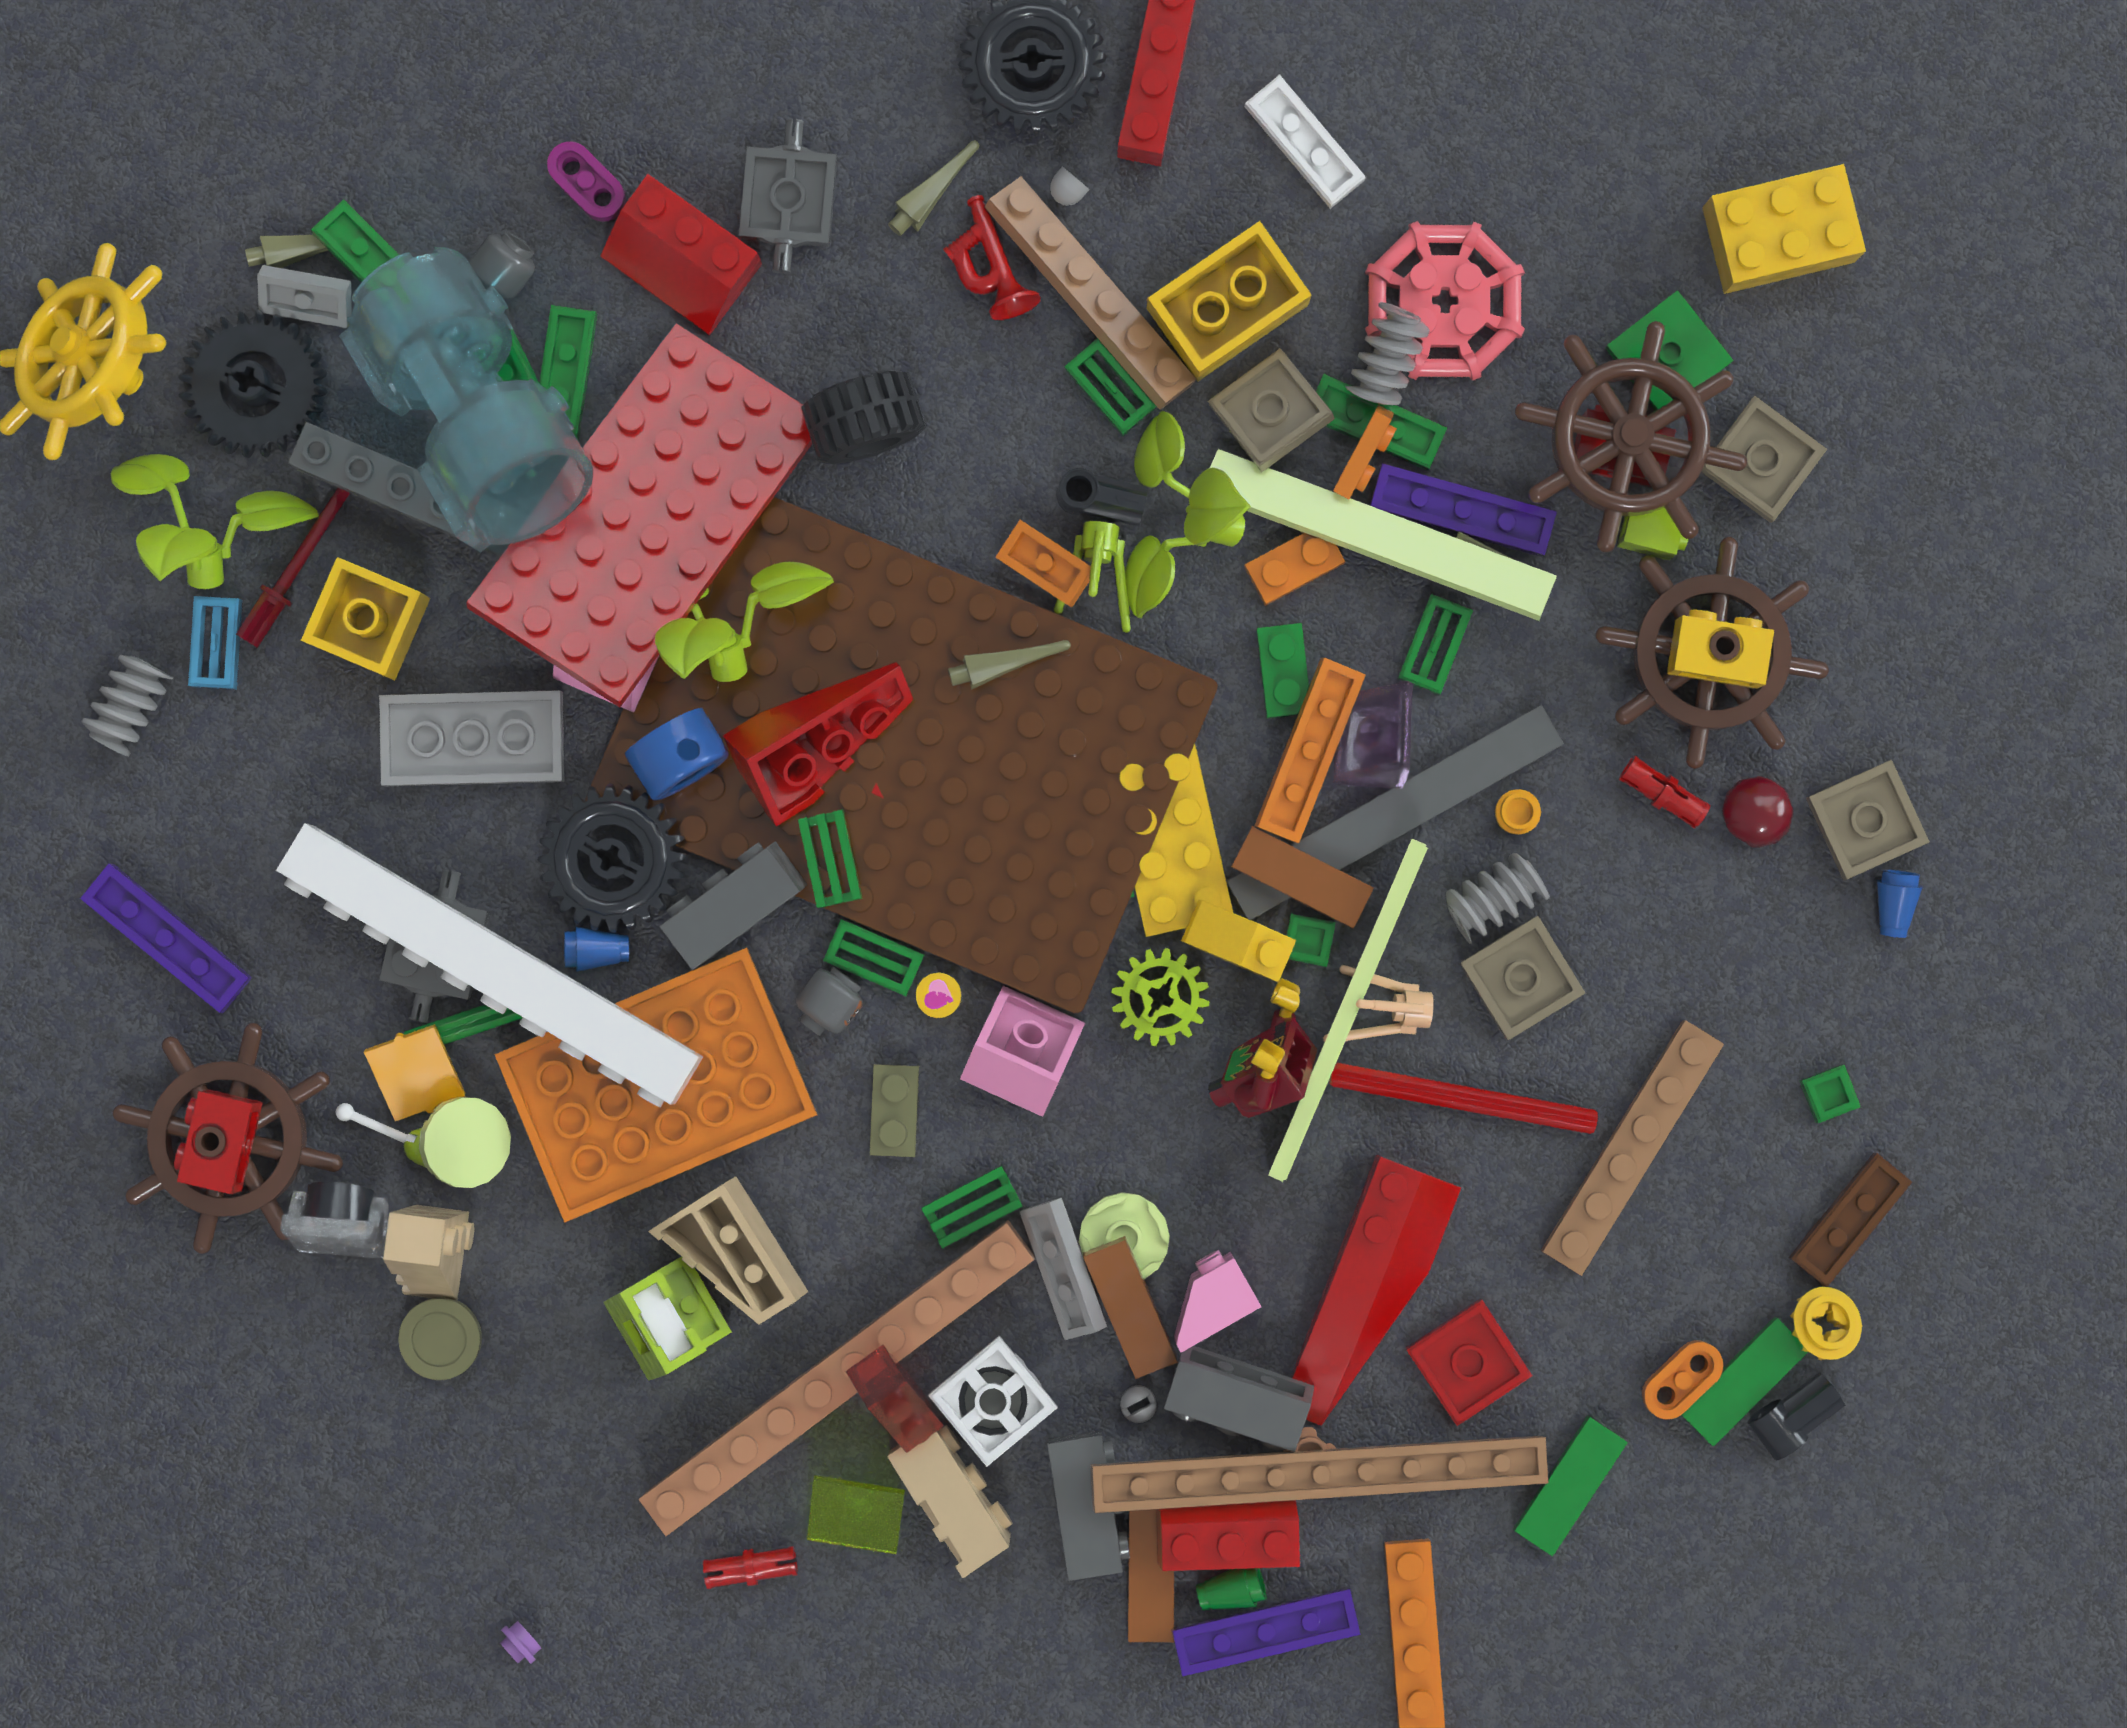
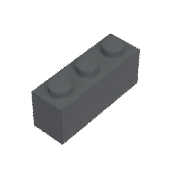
(732, 903)
(1239, 1398)
(1088, 1538)

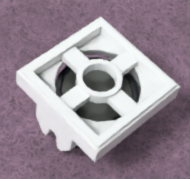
(993, 1400)

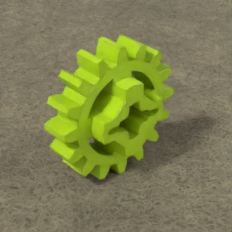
(1178, 1007)

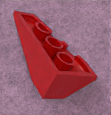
(804, 742)

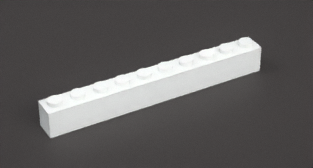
(489, 964)

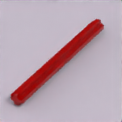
(1464, 1098)

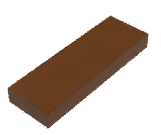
(1850, 1219)

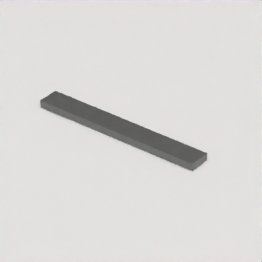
(1416, 803)

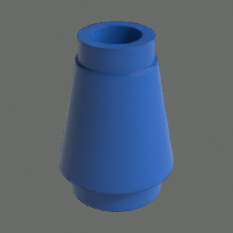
(1897, 901)
(594, 949)

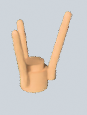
(1411, 1008)

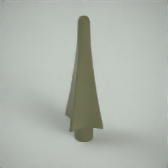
(919, 202)
(283, 250)
(987, 666)

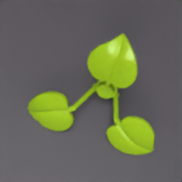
(1212, 516)
(171, 547)
(689, 642)

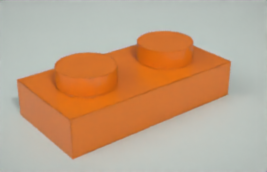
(1358, 471)
(1045, 563)
(1292, 566)

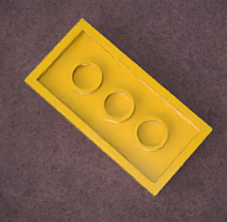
(1185, 852)

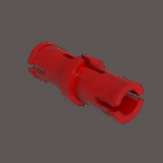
(1664, 792)
(750, 1567)

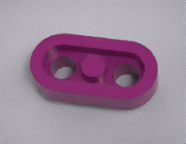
(587, 182)

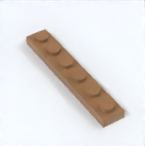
(1090, 292)
(1632, 1147)

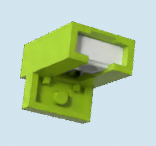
(667, 1318)

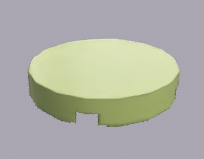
(465, 1142)
(1130, 1217)

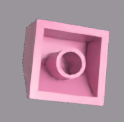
(1022, 1051)
(1213, 1299)

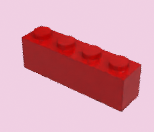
(1155, 80)

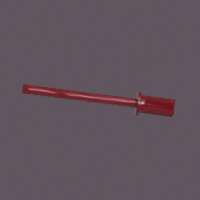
(272, 600)

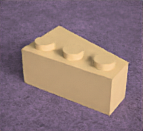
(428, 1249)
(734, 1250)
(953, 1499)

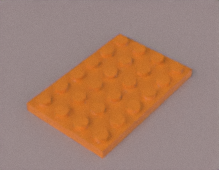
(609, 1142)

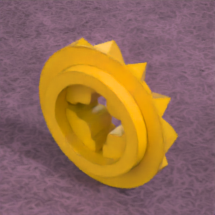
(1840, 1312)

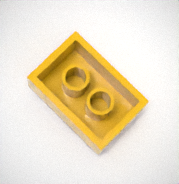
(1783, 228)
(1228, 301)

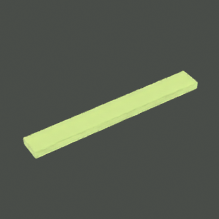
(1389, 538)
(1348, 1010)

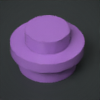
(519, 1643)

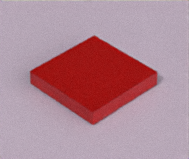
(1468, 1362)

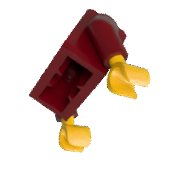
(1271, 1066)

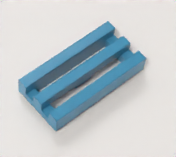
(232, 642)

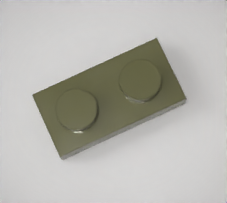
(894, 1110)

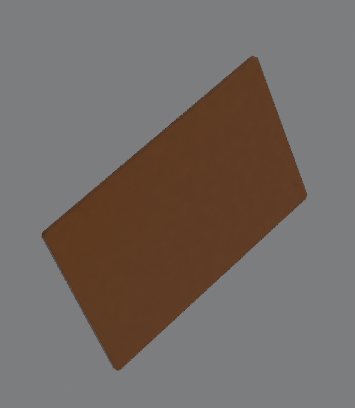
(999, 800)

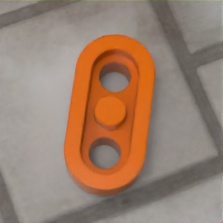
(1685, 1383)

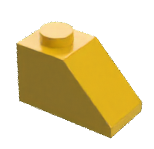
(1238, 940)

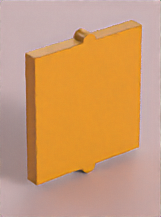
(414, 1072)

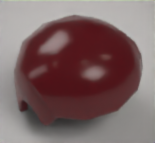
(1758, 811)

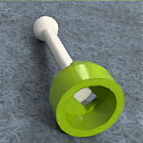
(411, 1141)

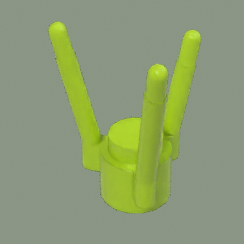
(1099, 545)

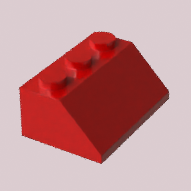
(680, 254)
(1228, 1536)

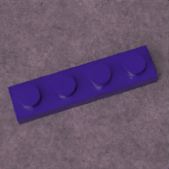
(1463, 510)
(166, 938)
(1265, 1632)

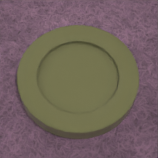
(440, 1338)

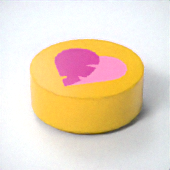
(938, 995)

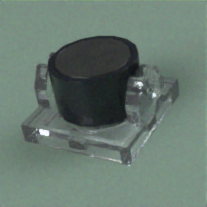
(337, 1220)

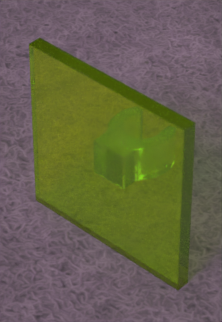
(855, 1514)

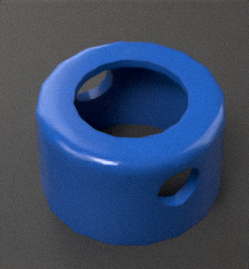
(677, 754)

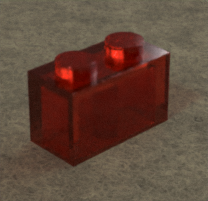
(894, 1398)

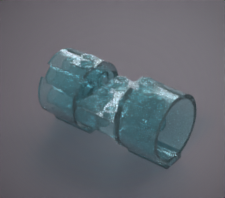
(500, 448)

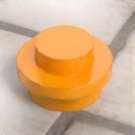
(1517, 811)

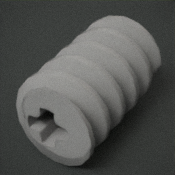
(1389, 356)
(125, 703)
(1495, 895)

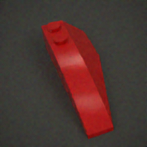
(1373, 1276)

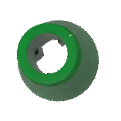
(1232, 1589)

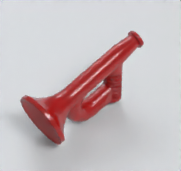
(1011, 297)

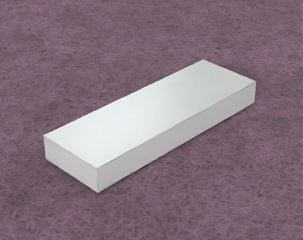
(1305, 141)

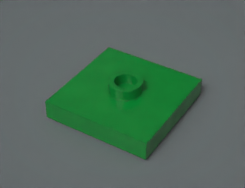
(1685, 348)

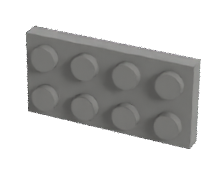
(471, 738)

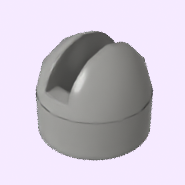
(1067, 188)
(1133, 1395)

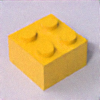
(365, 618)

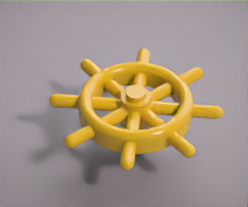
(81, 351)

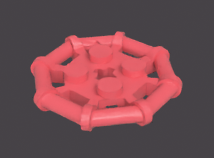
(1464, 282)

